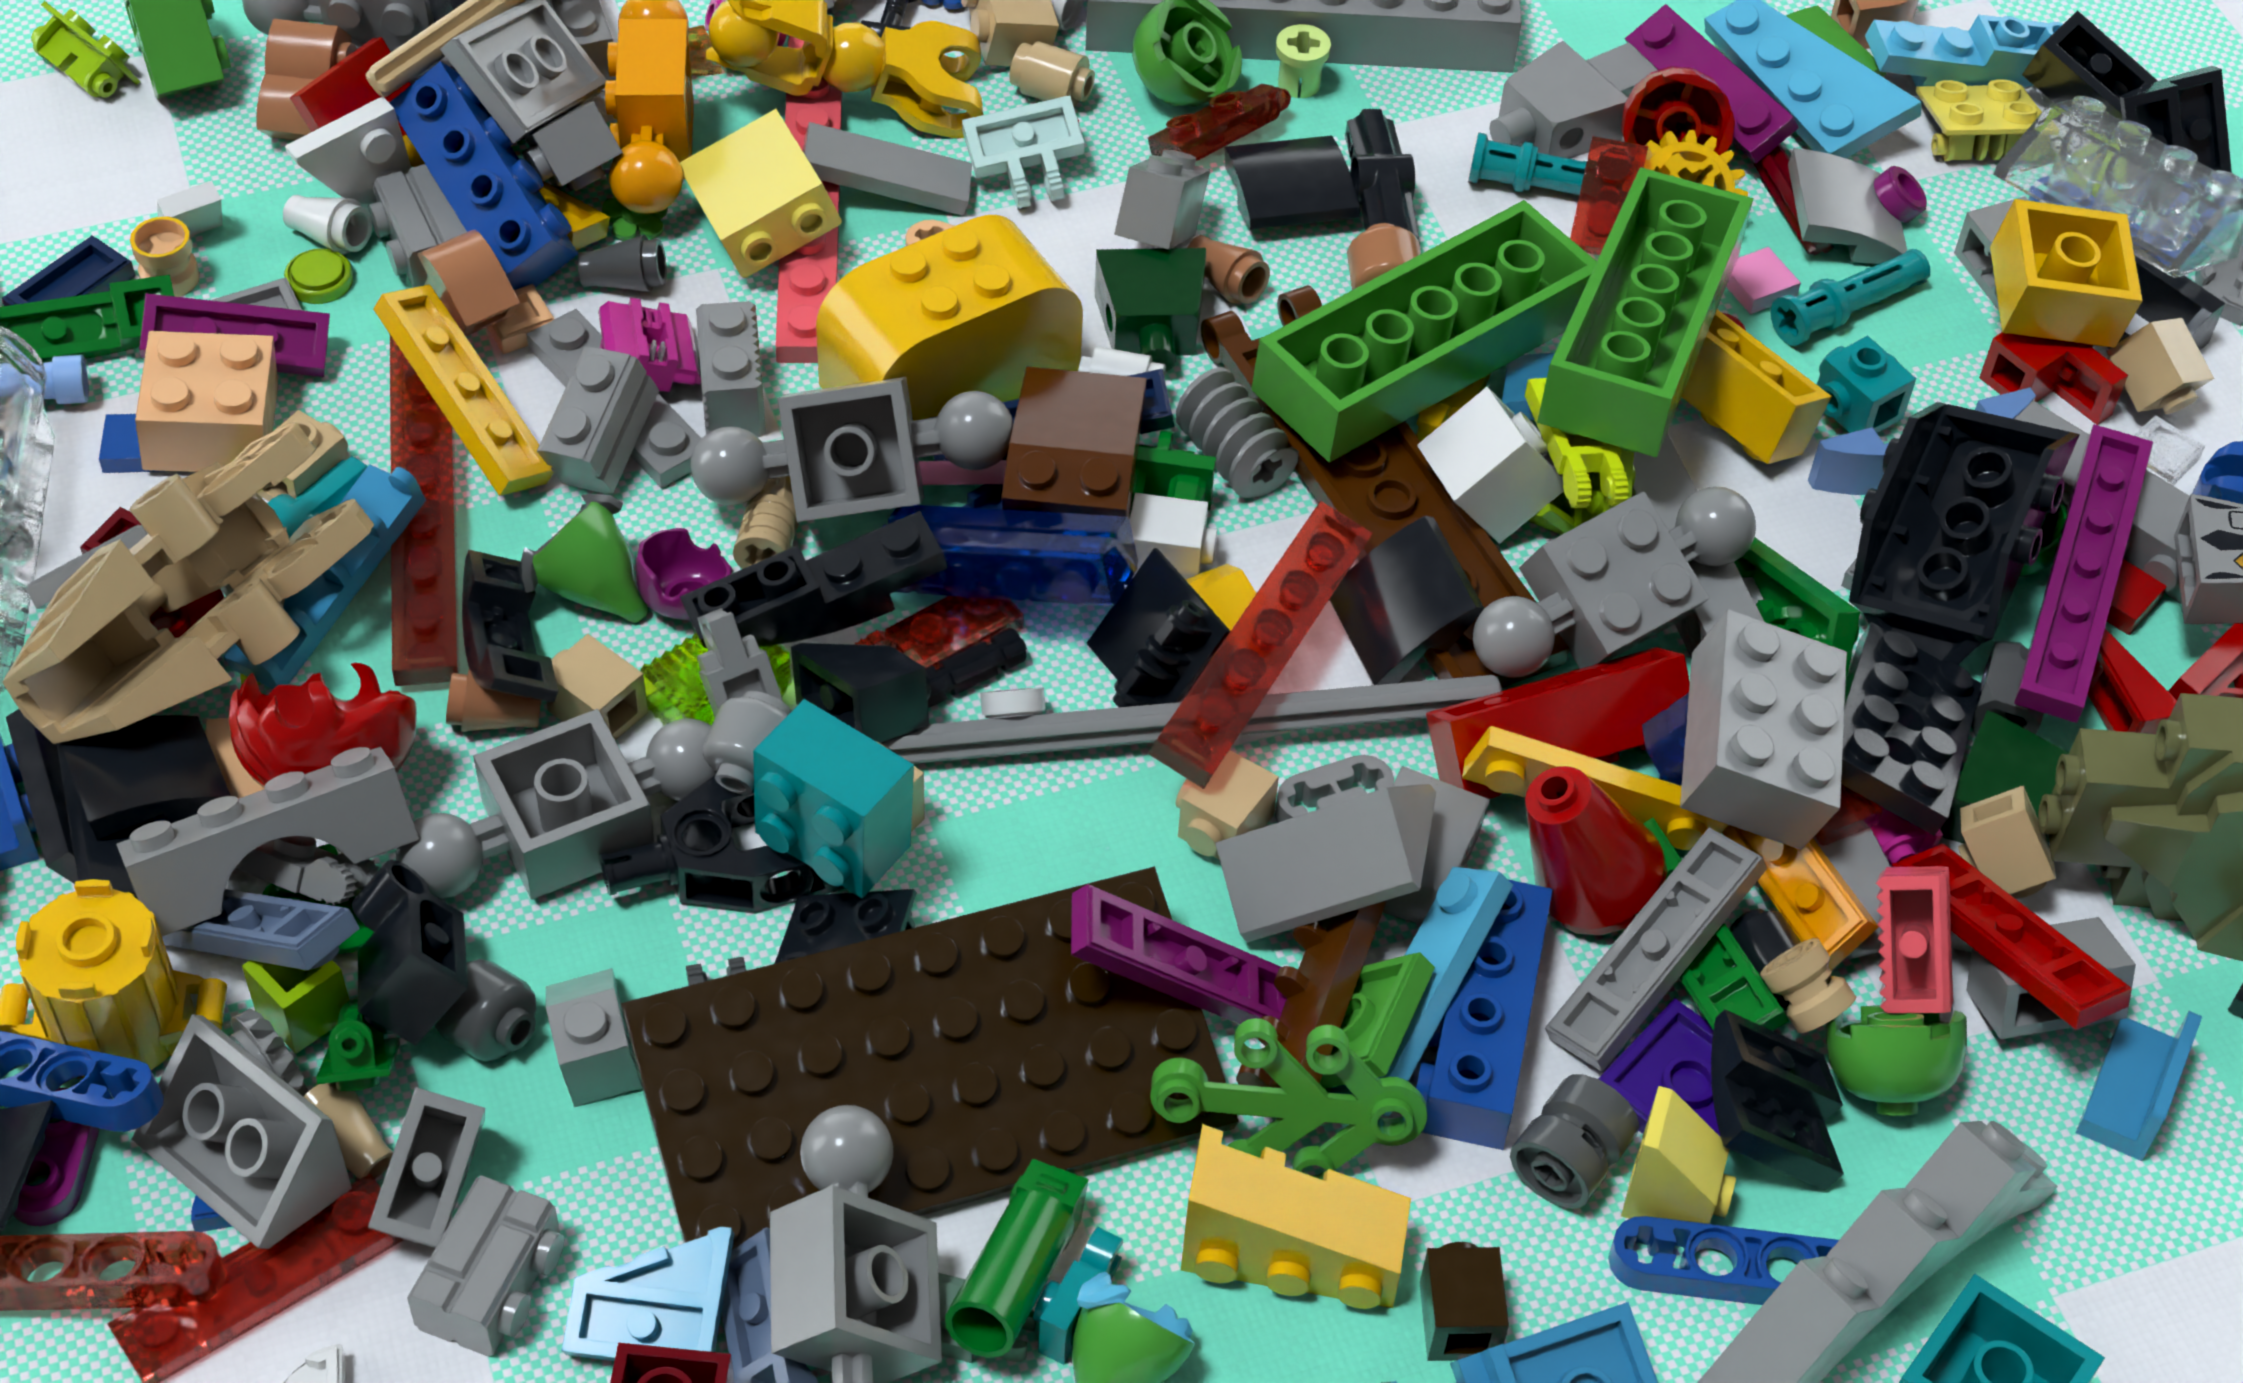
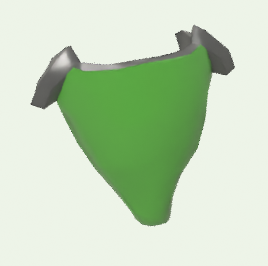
(588, 562)

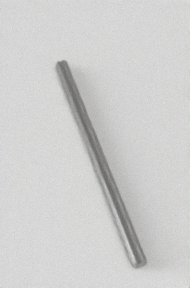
(1146, 722)

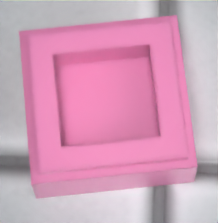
(1760, 280)

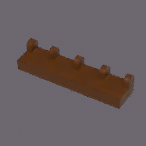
(1320, 986)

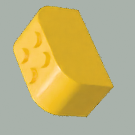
(951, 317)

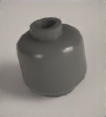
(490, 1013)

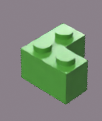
(178, 44)

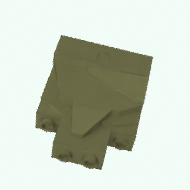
(2161, 816)

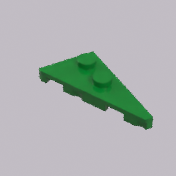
(1798, 600)

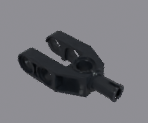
(721, 873)

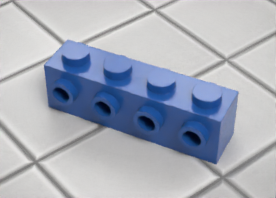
(484, 176)
(1486, 1027)

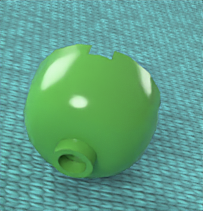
(1186, 52)
(1897, 1056)

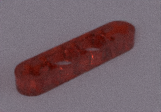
(168, 1270)

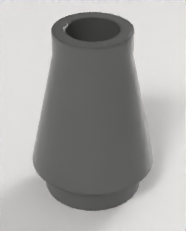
(626, 265)

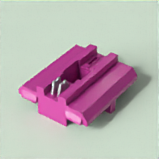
(656, 337)

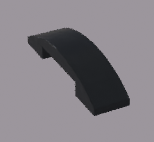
(499, 630)

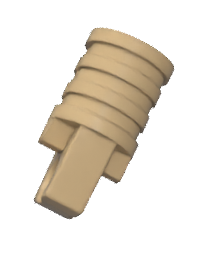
(767, 524)

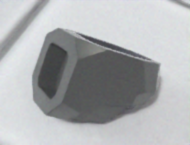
(2000, 687)

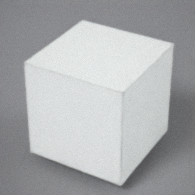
(1493, 464)

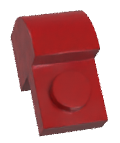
(2057, 366)

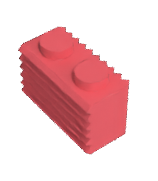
(1915, 940)

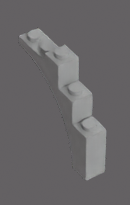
(1893, 1247)

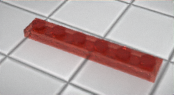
(1260, 645)

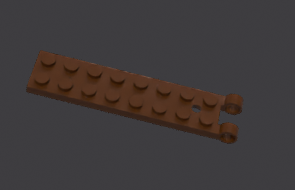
(1384, 490)

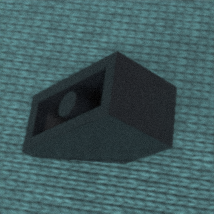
(863, 686)

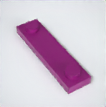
(1759, 119)
(1172, 957)

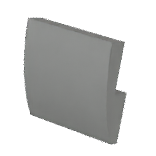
(1840, 206)

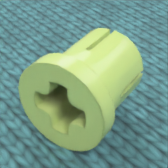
(1306, 65)

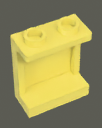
(760, 193)

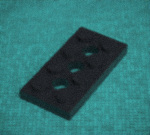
(1905, 727)

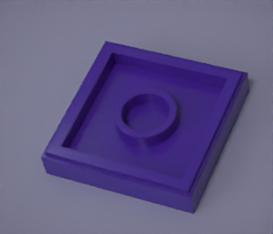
(1671, 1055)

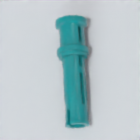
(1524, 167)
(1832, 302)

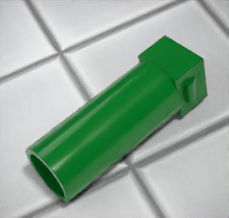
(1017, 1260)

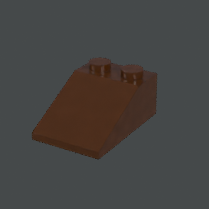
(1074, 443)

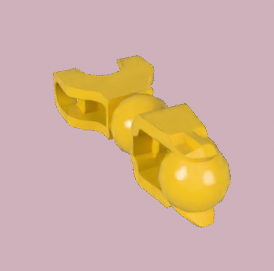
(900, 67)

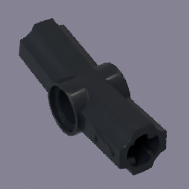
(1380, 171)

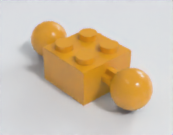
(650, 103)

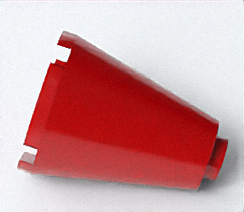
(1590, 853)

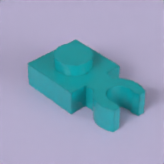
(1058, 1305)

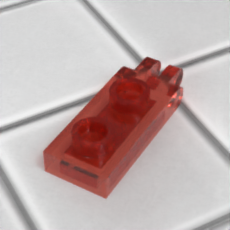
(1222, 122)

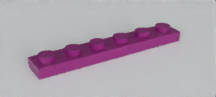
(2084, 574)

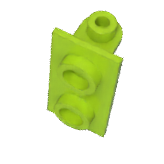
(97, 63)

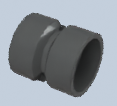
(1574, 1141)

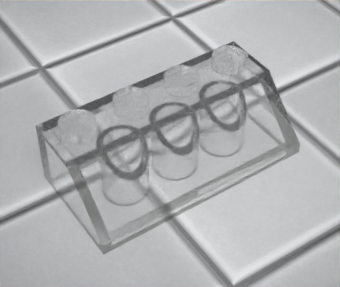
(2088, 159)

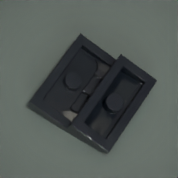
(2185, 113)
(1292, 182)
(1405, 600)
(144, 772)
(1774, 1100)

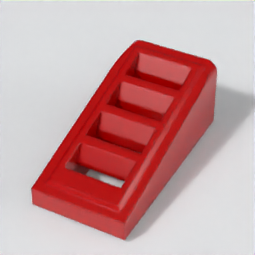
(2126, 692)

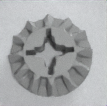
(263, 1043)

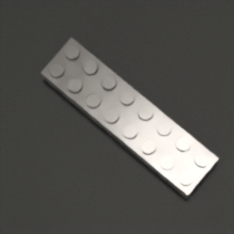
(1361, 32)

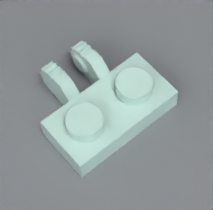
(1024, 139)

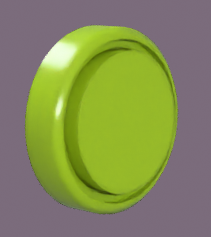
(319, 276)

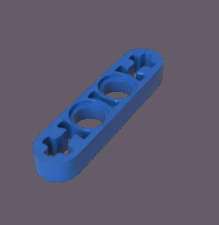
(88, 1102)
(1745, 1247)

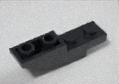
(843, 587)

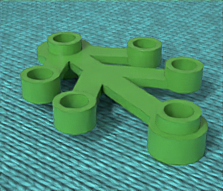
(1300, 1101)

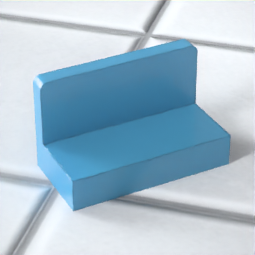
(2136, 1085)

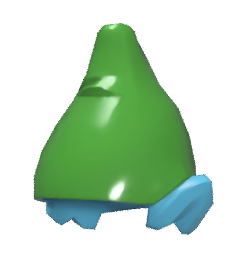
(1125, 1341)

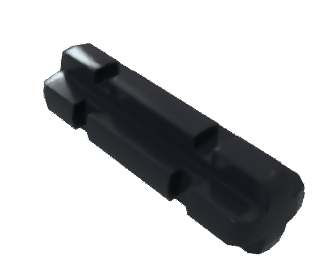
(975, 664)

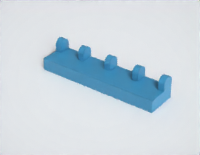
(391, 505)

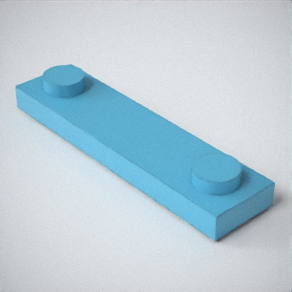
(1449, 941)

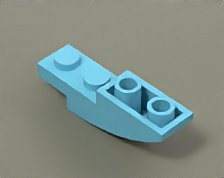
(1987, 52)

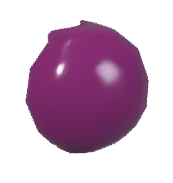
(673, 566)

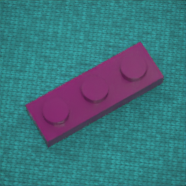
(297, 334)

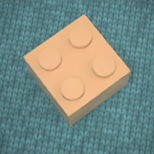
(204, 398)

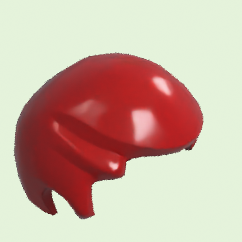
(309, 726)

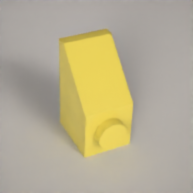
(1678, 1166)

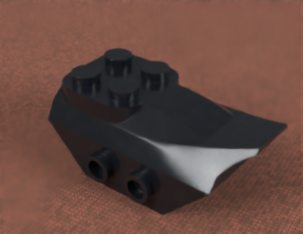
(1955, 524)

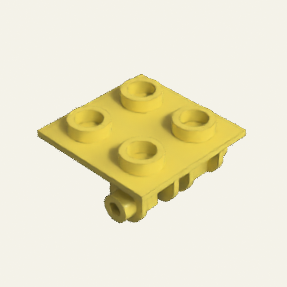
(1978, 117)

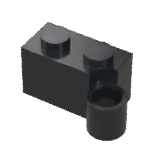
(413, 959)

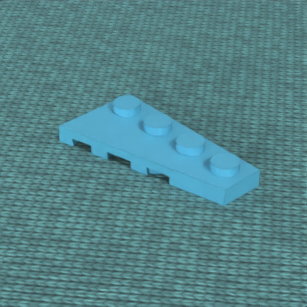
(1827, 92)

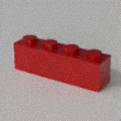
(1581, 711)

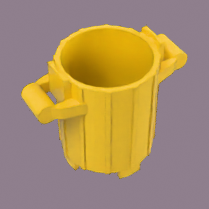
(104, 978)

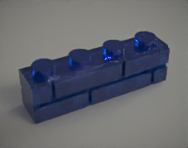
(1028, 555)

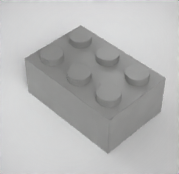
(1764, 730)

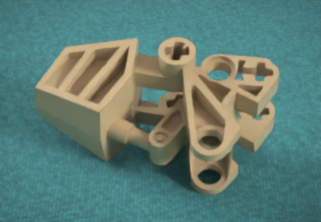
(97, 655)

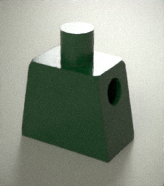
(1151, 300)
(2000, 761)

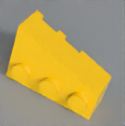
(1290, 1229)

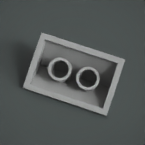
(1328, 860)
(243, 1138)

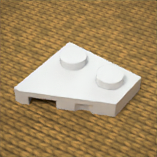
(354, 151)

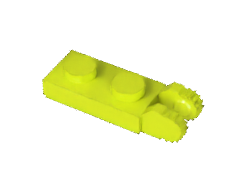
(1579, 455)

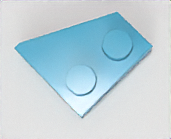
(654, 1300)

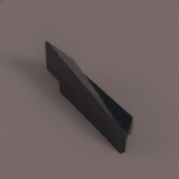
(59, 815)

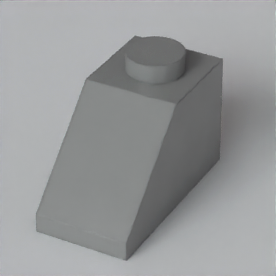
(591, 1037)
(427, 1168)

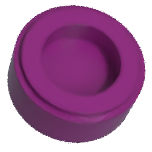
(1900, 194)

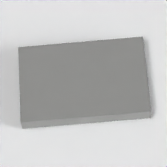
(525, 68)

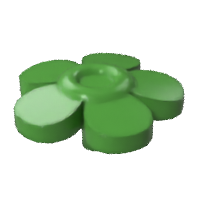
(628, 222)

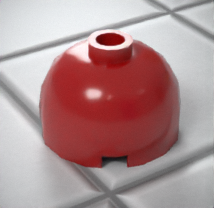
(1678, 102)

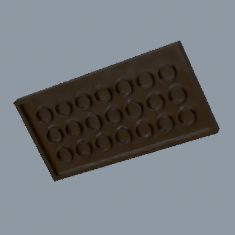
(955, 1033)

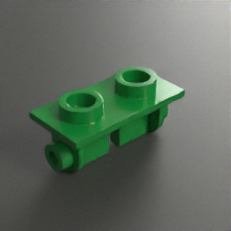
(356, 1052)

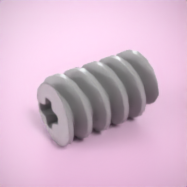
(1237, 433)

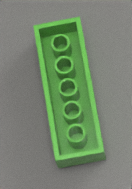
(1645, 312)
(1422, 330)

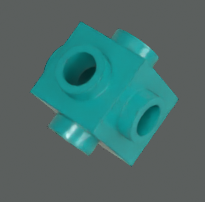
(1865, 386)

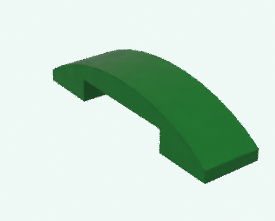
(86, 323)

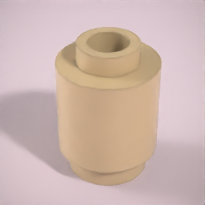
(1051, 72)

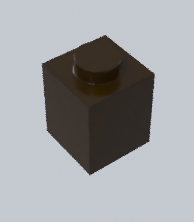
(1462, 1300)

